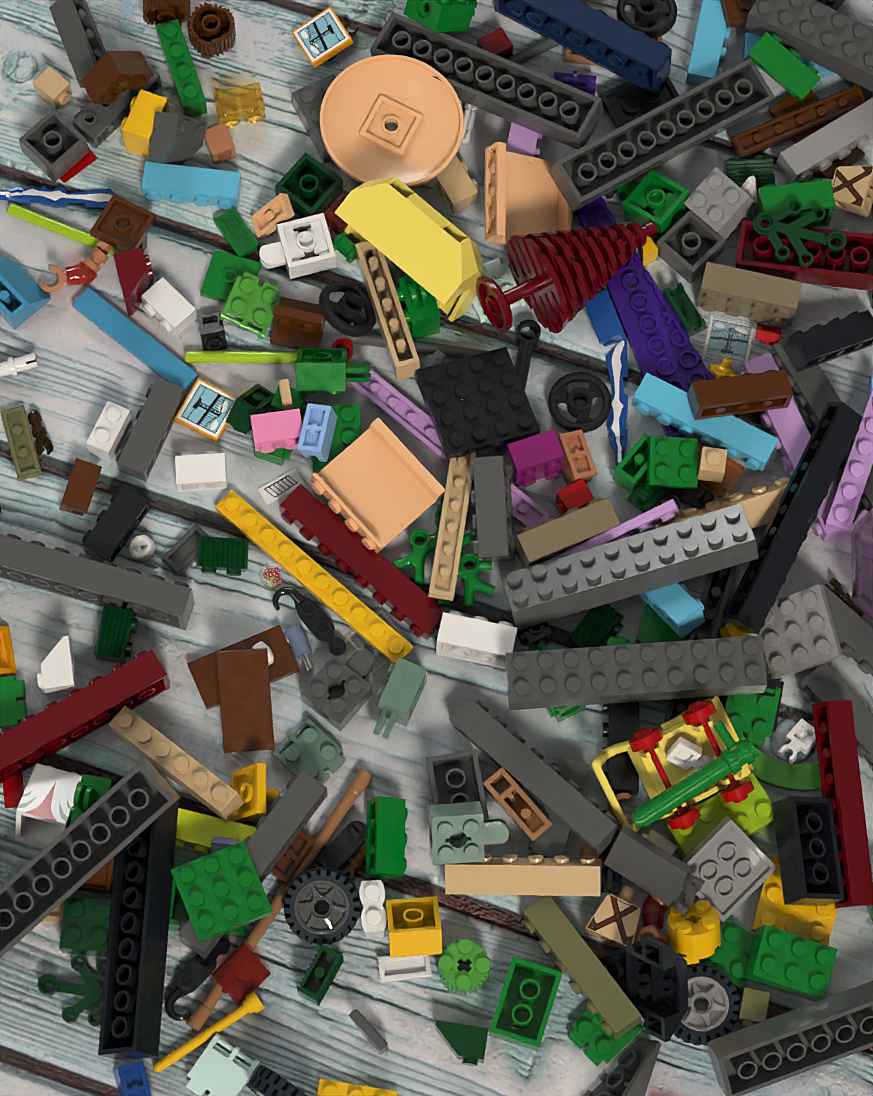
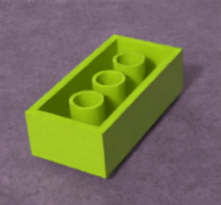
(750, 815)

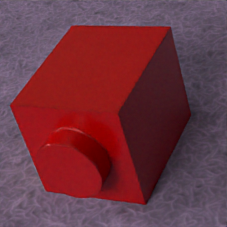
(574, 496)

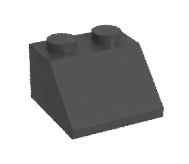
(175, 138)

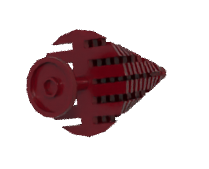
(560, 271)

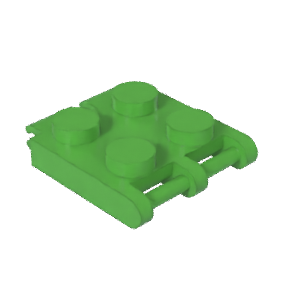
(251, 303)

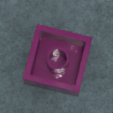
(535, 458)

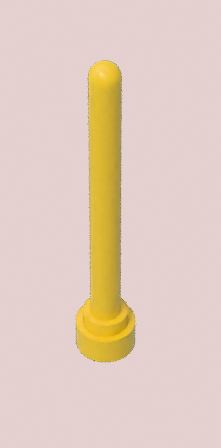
(250, 1005)

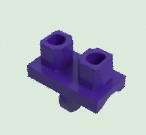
(582, 82)

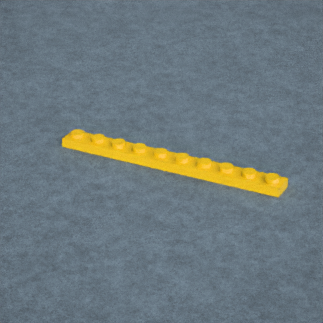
(314, 578)

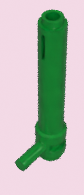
(728, 762)

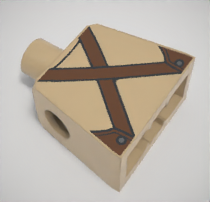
(853, 189)
(616, 919)

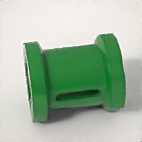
(345, 247)

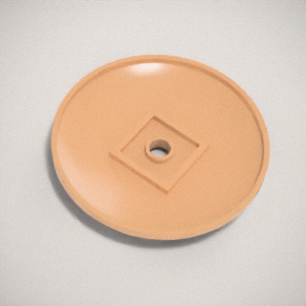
(397, 92)

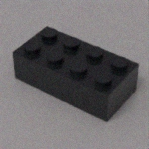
(807, 851)

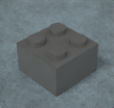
(54, 145)
(690, 246)

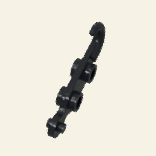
(313, 618)
(193, 976)

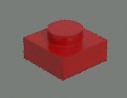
(767, 334)

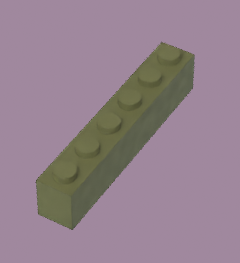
(581, 966)

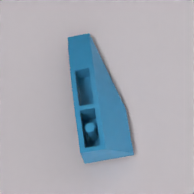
(18, 294)

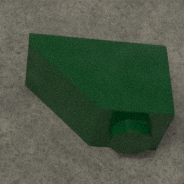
(252, 402)
(465, 1041)

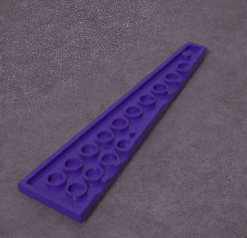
(647, 319)

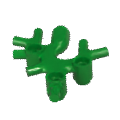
(419, 552)

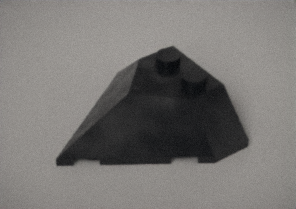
(654, 983)

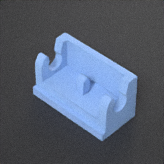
(317, 431)

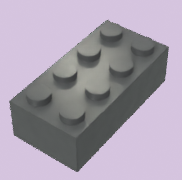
(493, 508)

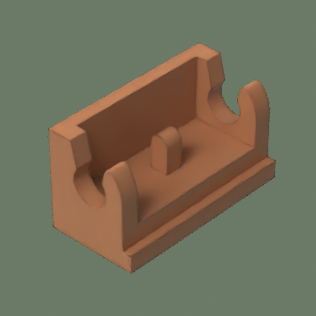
(577, 458)

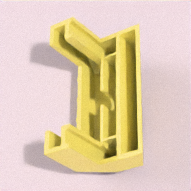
(416, 241)

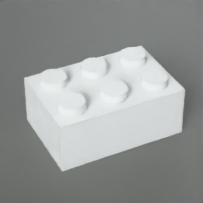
(475, 639)

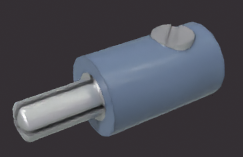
(299, 645)

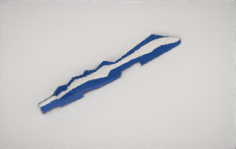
(57, 197)
(618, 369)

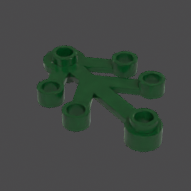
(795, 231)
(92, 991)

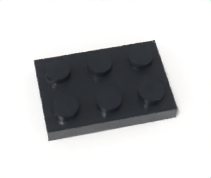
(630, 101)

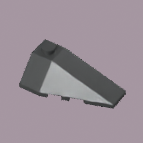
(632, 1073)

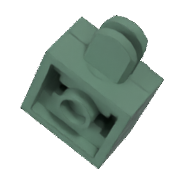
(400, 695)
(466, 823)

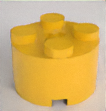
(696, 932)

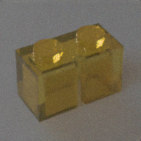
(239, 104)

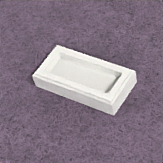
(403, 968)

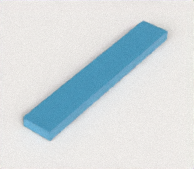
(134, 339)

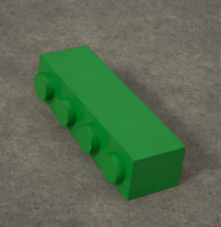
(181, 69)

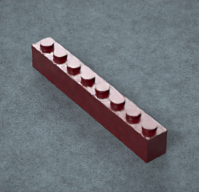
(367, 566)
(842, 783)

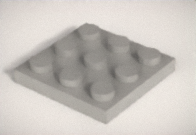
(799, 633)
(730, 867)

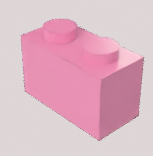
(276, 430)

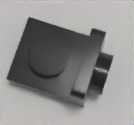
(212, 331)

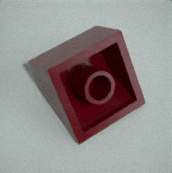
(134, 274)

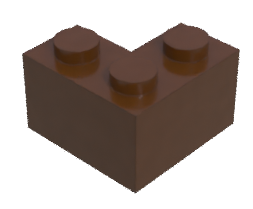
(114, 73)

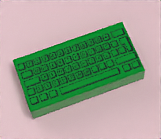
(236, 233)

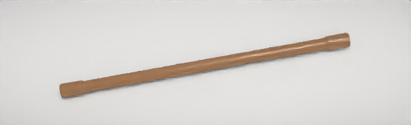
(354, 790)

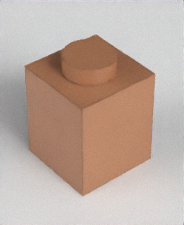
(219, 143)

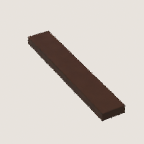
(797, 122)

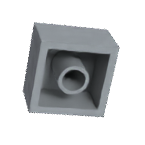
(720, 203)

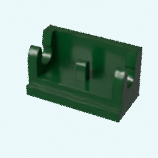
(684, 310)

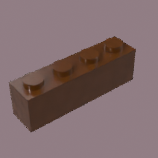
(739, 394)

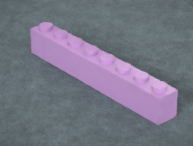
(793, 438)

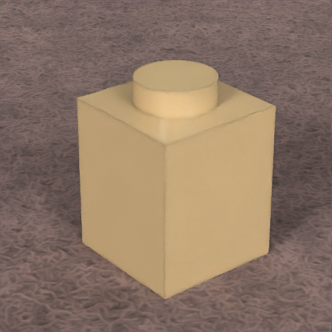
(53, 88)
(712, 464)

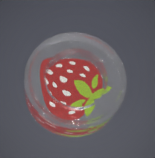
(271, 575)

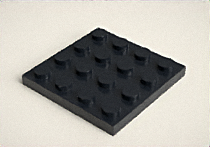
(476, 402)

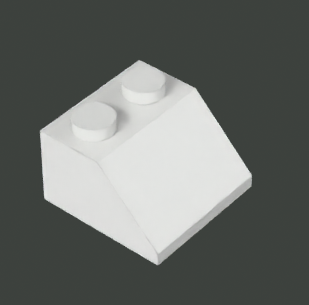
(58, 671)

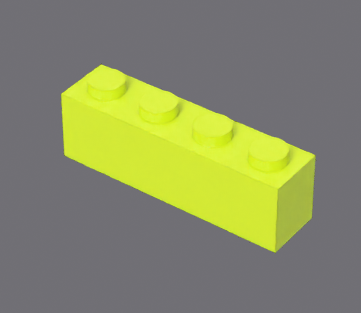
(198, 829)

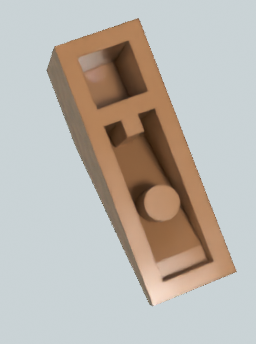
(516, 804)

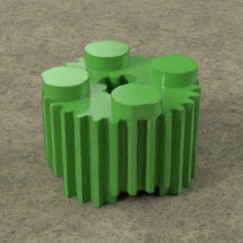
(464, 952)

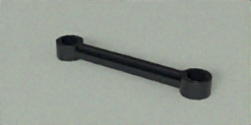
(524, 358)

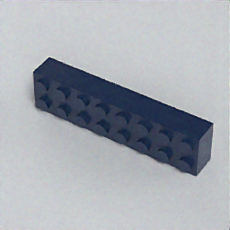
(595, 37)

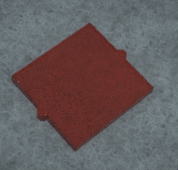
(240, 974)

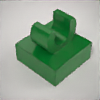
(644, 497)

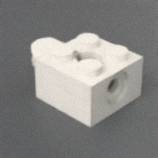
(295, 243)

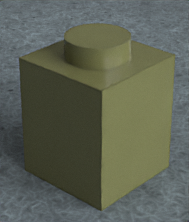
(753, 1007)

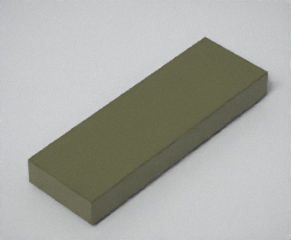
(21, 443)

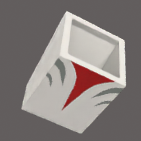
(45, 805)

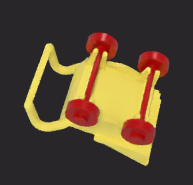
(658, 774)

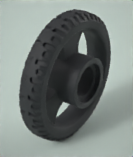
(648, 19)
(347, 309)
(596, 388)

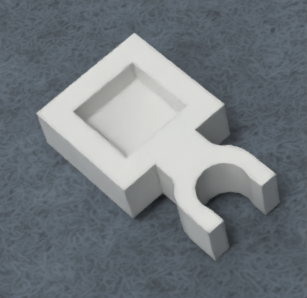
(800, 739)
(687, 754)

